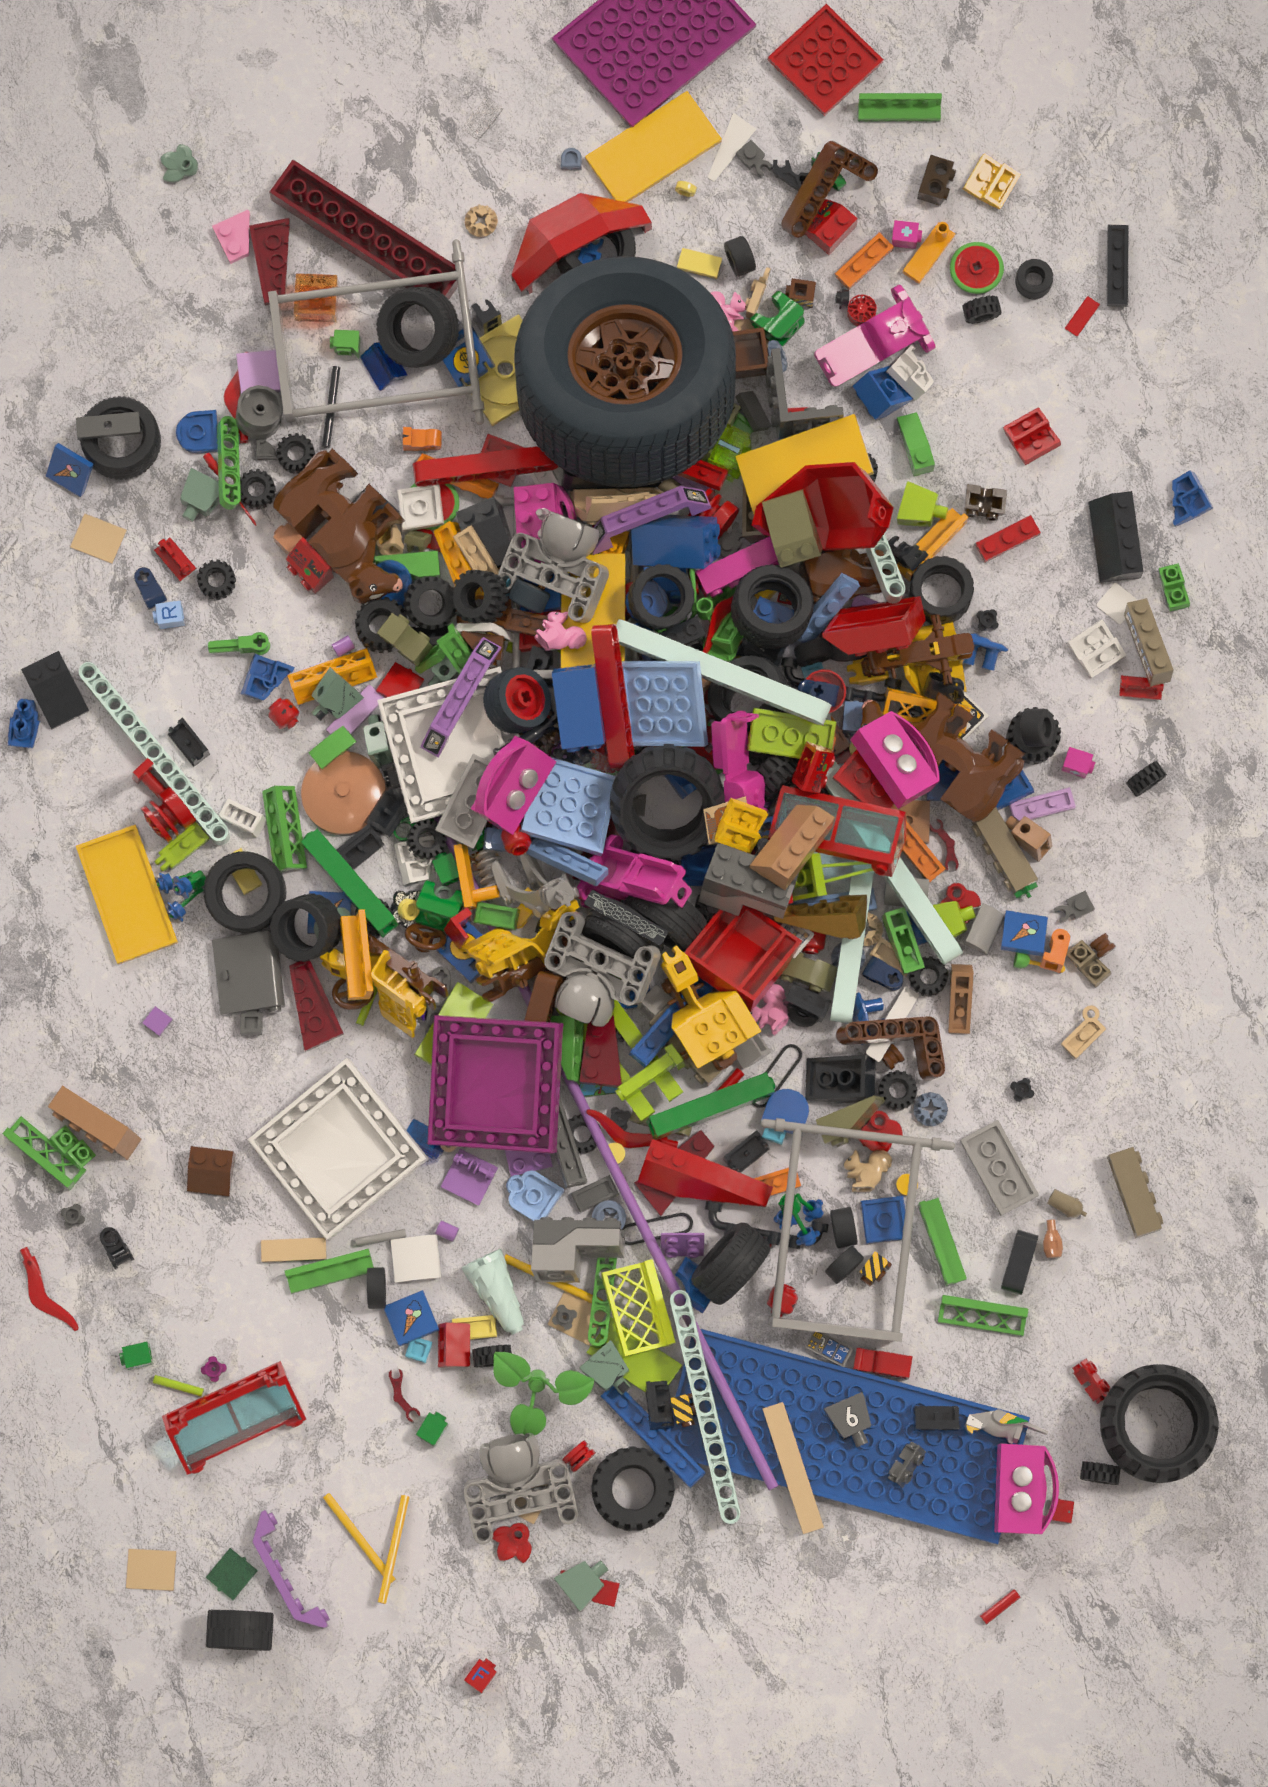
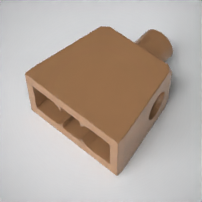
(1030, 836)

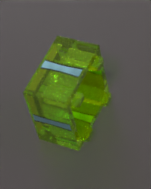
(730, 444)

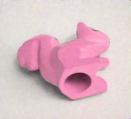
(731, 310)
(557, 636)
(774, 1011)

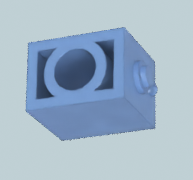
(852, 717)

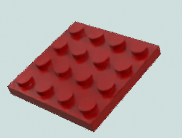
(825, 59)

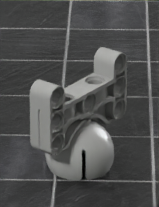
(564, 550)
(590, 985)
(513, 1471)

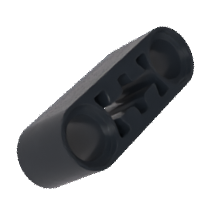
(1019, 1262)

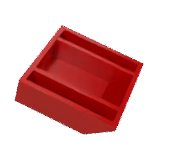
(876, 626)
(742, 953)

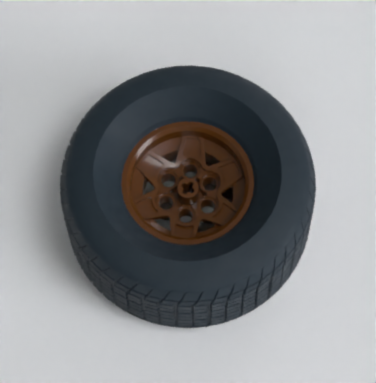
(635, 311)

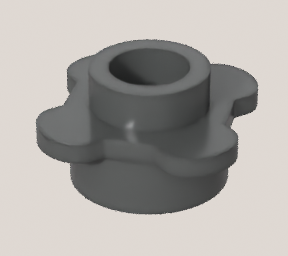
(66, 1213)
(566, 1323)

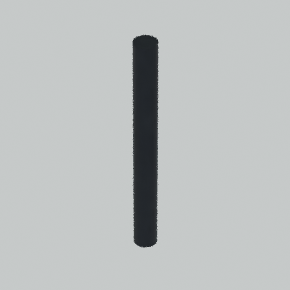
(331, 400)

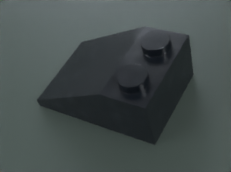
(490, 525)
(55, 690)
(840, 1078)

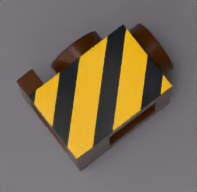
(803, 286)
(874, 1269)
(684, 1410)

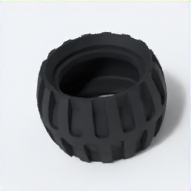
(657, 762)
(1194, 1396)

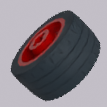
(517, 700)

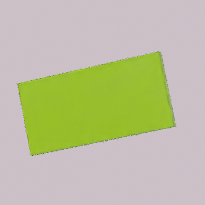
(786, 734)
(460, 1002)
(644, 1366)

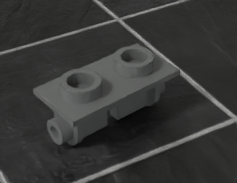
(902, 1473)

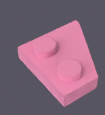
(234, 236)

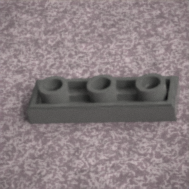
(94, 426)

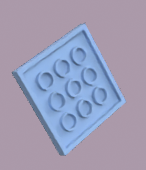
(665, 703)
(572, 808)

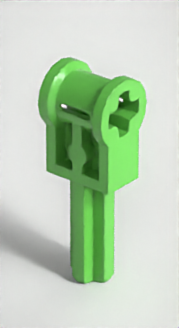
(244, 644)

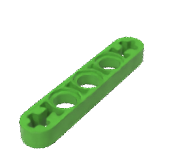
(227, 471)
(598, 1305)

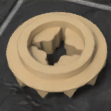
(480, 229)
(874, 935)

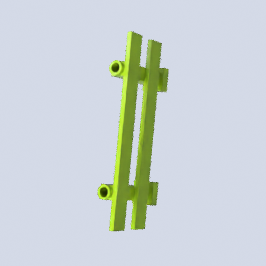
(655, 1071)

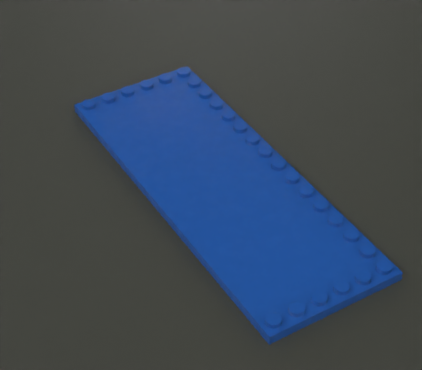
(948, 1489)

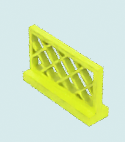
(656, 1307)

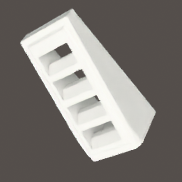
(254, 824)

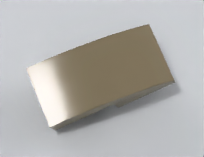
(1088, 964)

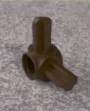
(548, 741)

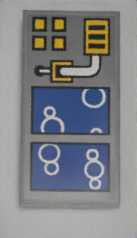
(829, 1348)

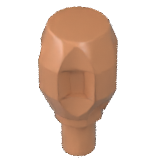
(1052, 1241)

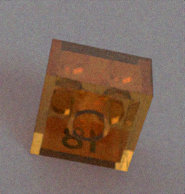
(316, 309)

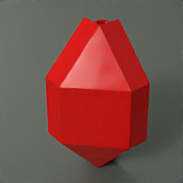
(569, 229)
(842, 502)

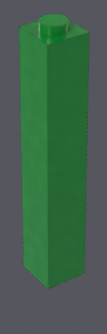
(349, 882)
(711, 1106)

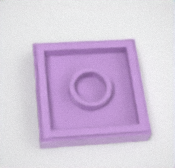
(258, 369)

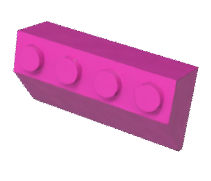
(732, 568)

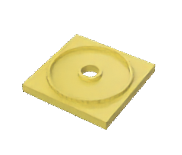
(500, 390)

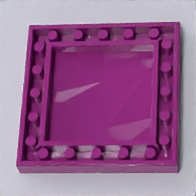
(495, 1083)

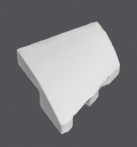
(911, 373)
(411, 867)

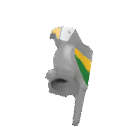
(1000, 1425)

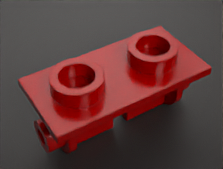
(174, 558)
(1139, 688)
(1088, 1372)

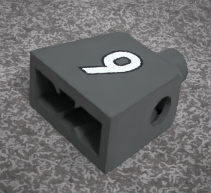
(850, 1418)

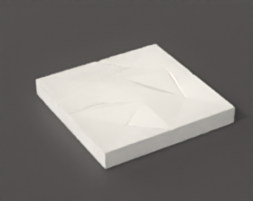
(424, 778)
(338, 1149)

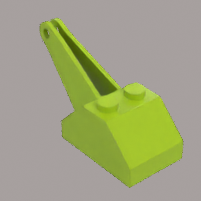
(811, 877)

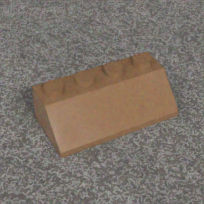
(793, 844)

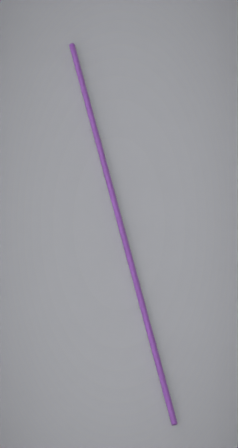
(654, 1250)

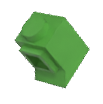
(345, 342)

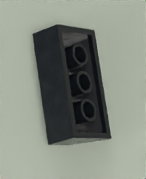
(1116, 537)

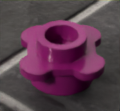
(207, 1369)

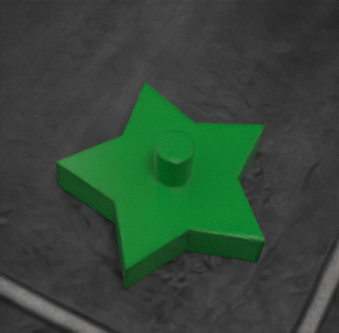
(1026, 891)

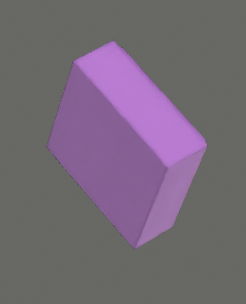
(157, 1021)

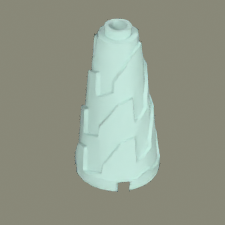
(495, 1288)

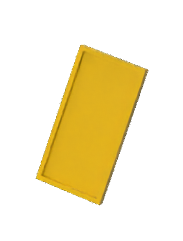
(653, 148)
(773, 464)
(608, 611)
(126, 894)

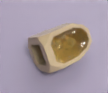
(391, 542)

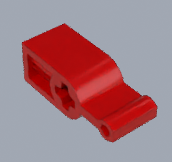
(883, 1363)

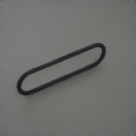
(789, 1072)
(657, 1219)

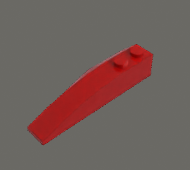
(698, 1178)

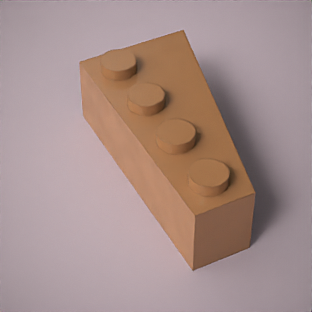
(94, 1122)

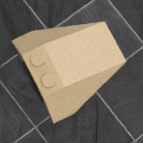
(596, 503)

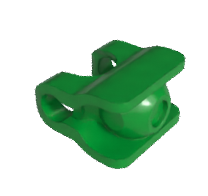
(785, 323)
(436, 911)

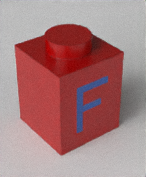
(481, 1675)

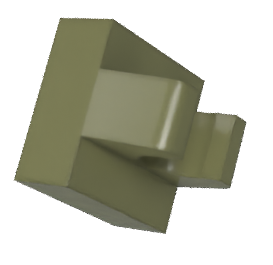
(418, 539)

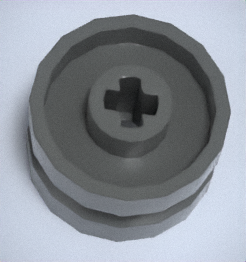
(259, 412)

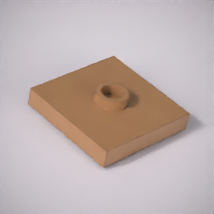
(918, 817)

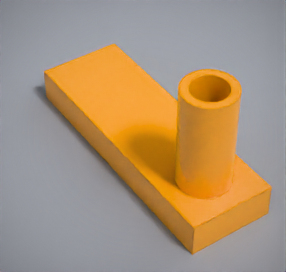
(929, 252)
(469, 894)

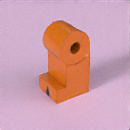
(421, 439)
(1058, 949)

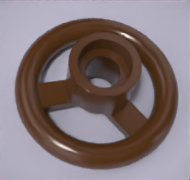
(424, 939)
(350, 1004)

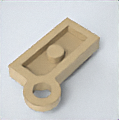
(758, 288)
(1084, 1034)

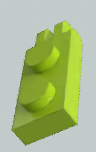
(182, 847)

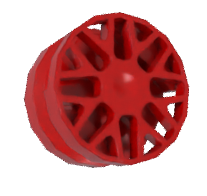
(861, 309)
(576, 1454)

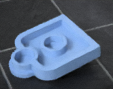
(533, 1194)

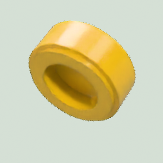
(902, 1184)

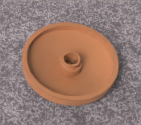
(342, 793)

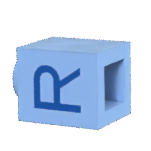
(169, 615)

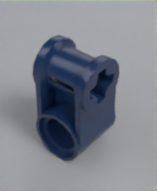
(150, 590)
(820, 690)
(879, 973)

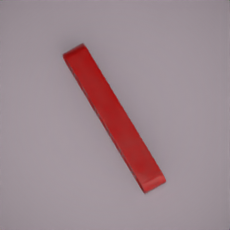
(481, 466)
(612, 694)

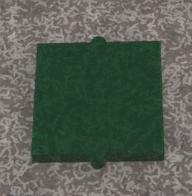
(231, 1574)

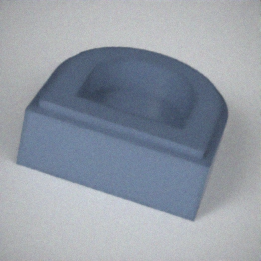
(571, 159)

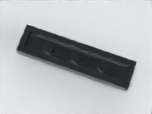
(1117, 265)

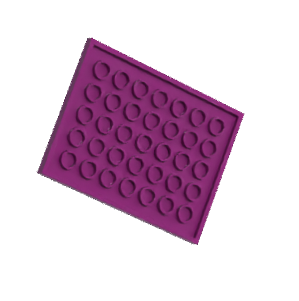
(649, 48)

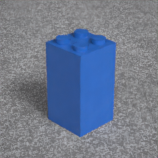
(677, 541)
(578, 707)

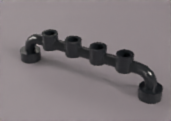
(790, 664)
(771, 1236)

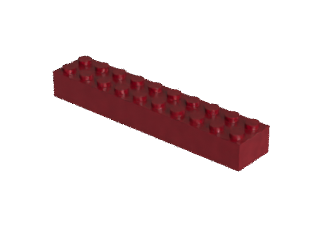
(358, 228)

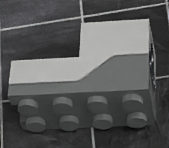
(733, 884)
(563, 1242)

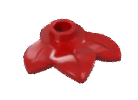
(966, 898)
(888, 1126)
(511, 1545)

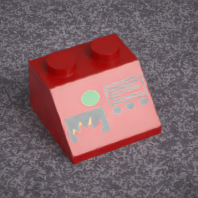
(831, 226)
(309, 566)
(813, 767)

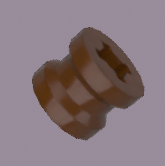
(1102, 945)
(892, 1057)

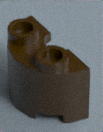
(985, 502)

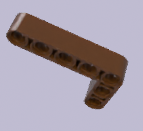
(823, 182)
(543, 996)
(897, 1033)

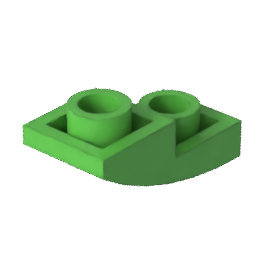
(1173, 587)
(332, 747)
(71, 1148)

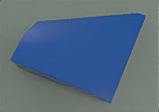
(1189, 498)
(264, 677)

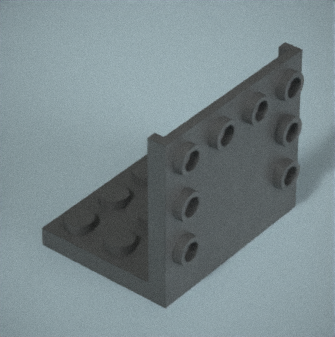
(794, 422)

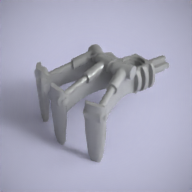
(549, 896)

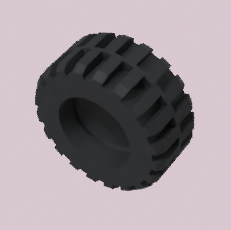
(626, 1459)

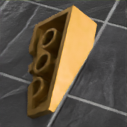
(836, 918)

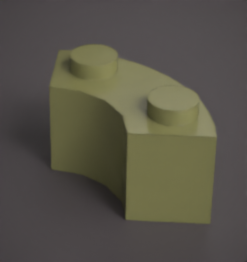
(405, 639)
(812, 973)

